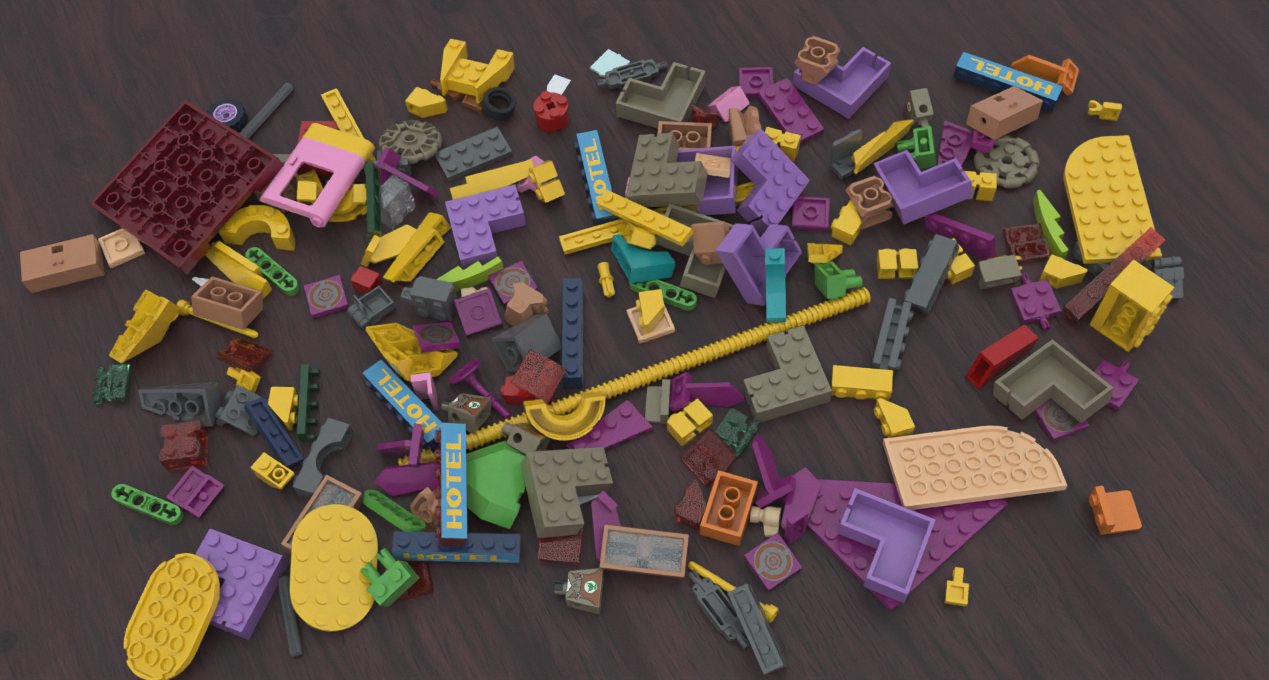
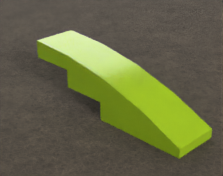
(1049, 219)
(473, 274)

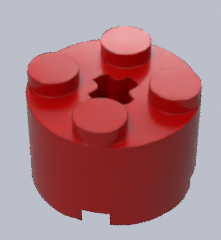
(551, 111)

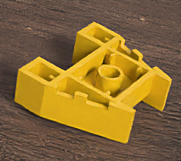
(472, 76)

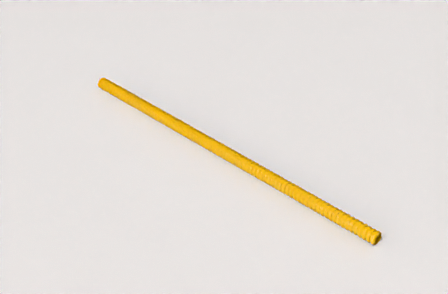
(675, 365)

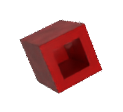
(365, 280)

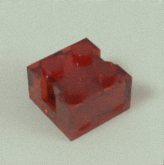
(184, 445)

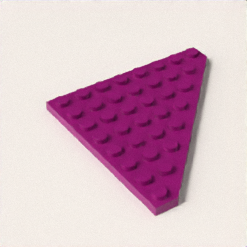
(951, 530)

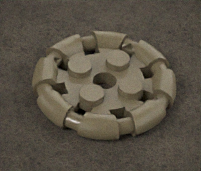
(424, 144)
(1014, 154)

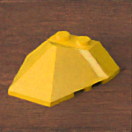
(147, 326)
(404, 353)

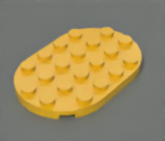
(326, 567)
(171, 617)

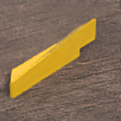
(880, 145)
(492, 179)
(419, 249)
(238, 268)

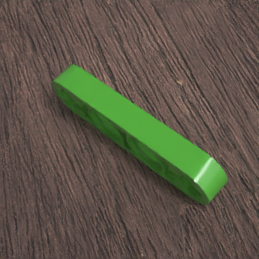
(272, 271)
(665, 287)
(145, 507)
(393, 512)

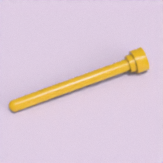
(186, 309)
(769, 610)

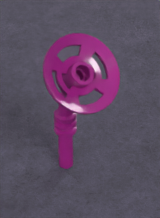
(467, 373)

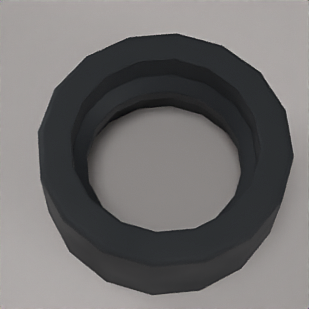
(502, 94)

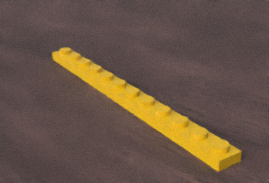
(604, 233)

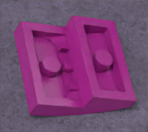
(195, 492)

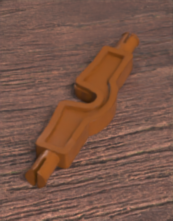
(469, 100)

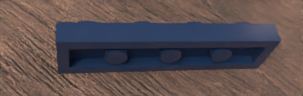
(273, 432)

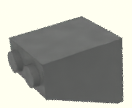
(533, 334)

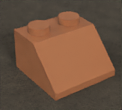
(707, 239)

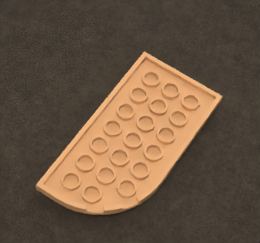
(969, 466)

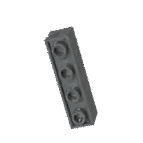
(932, 273)
(892, 335)
(757, 629)

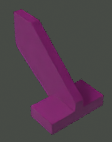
(387, 165)
(709, 394)
(406, 447)
(406, 479)
(774, 486)
(799, 505)
(603, 513)

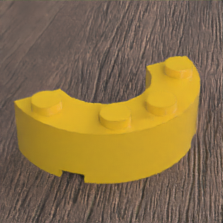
(351, 205)
(257, 220)
(568, 426)

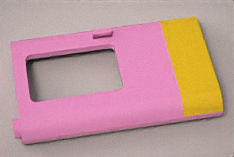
(327, 150)

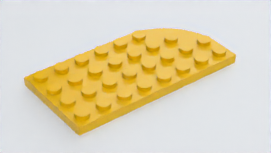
(1106, 198)

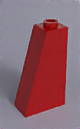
(1000, 356)

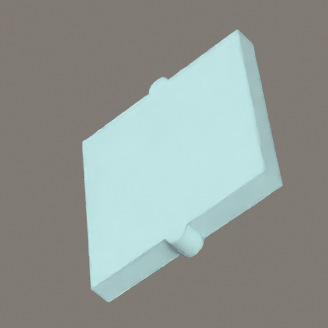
(607, 62)

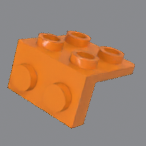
(1114, 511)

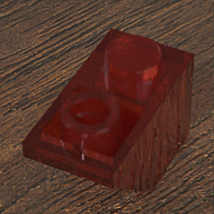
(704, 114)
(692, 507)

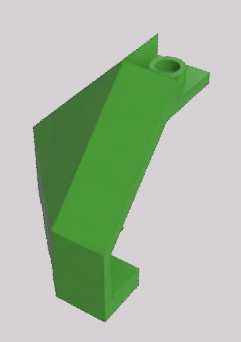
(495, 483)

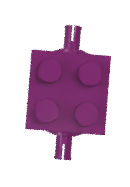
(1035, 301)
(1119, 379)

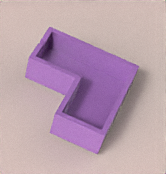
(848, 86)
(775, 180)
(719, 192)
(923, 192)
(478, 217)
(744, 257)
(895, 533)
(247, 580)

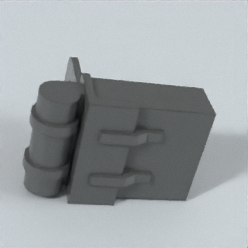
(1171, 272)
(371, 307)

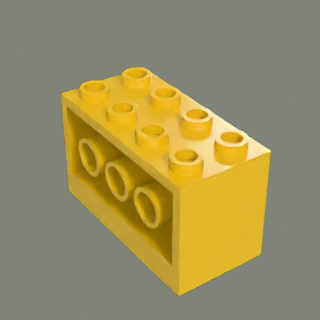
(1132, 306)

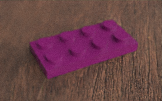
(790, 110)

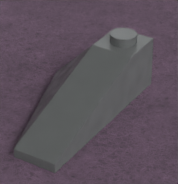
(184, 401)

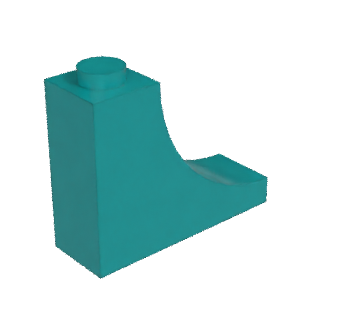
(641, 264)
(775, 285)

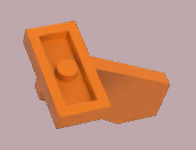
(1061, 75)

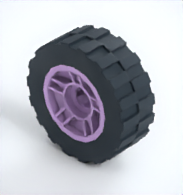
(230, 113)

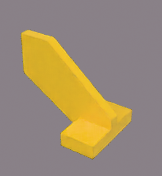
(388, 245)

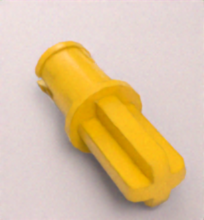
(606, 279)

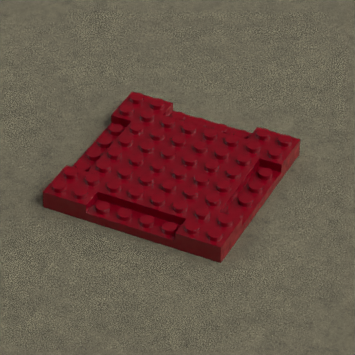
(185, 185)

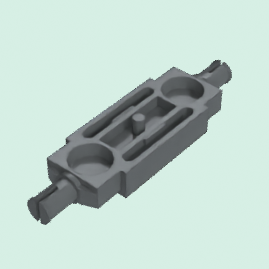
(638, 70)
(708, 593)

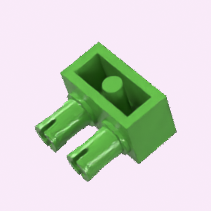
(923, 145)
(833, 281)
(393, 582)

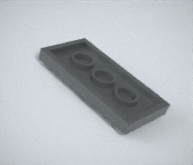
(473, 154)

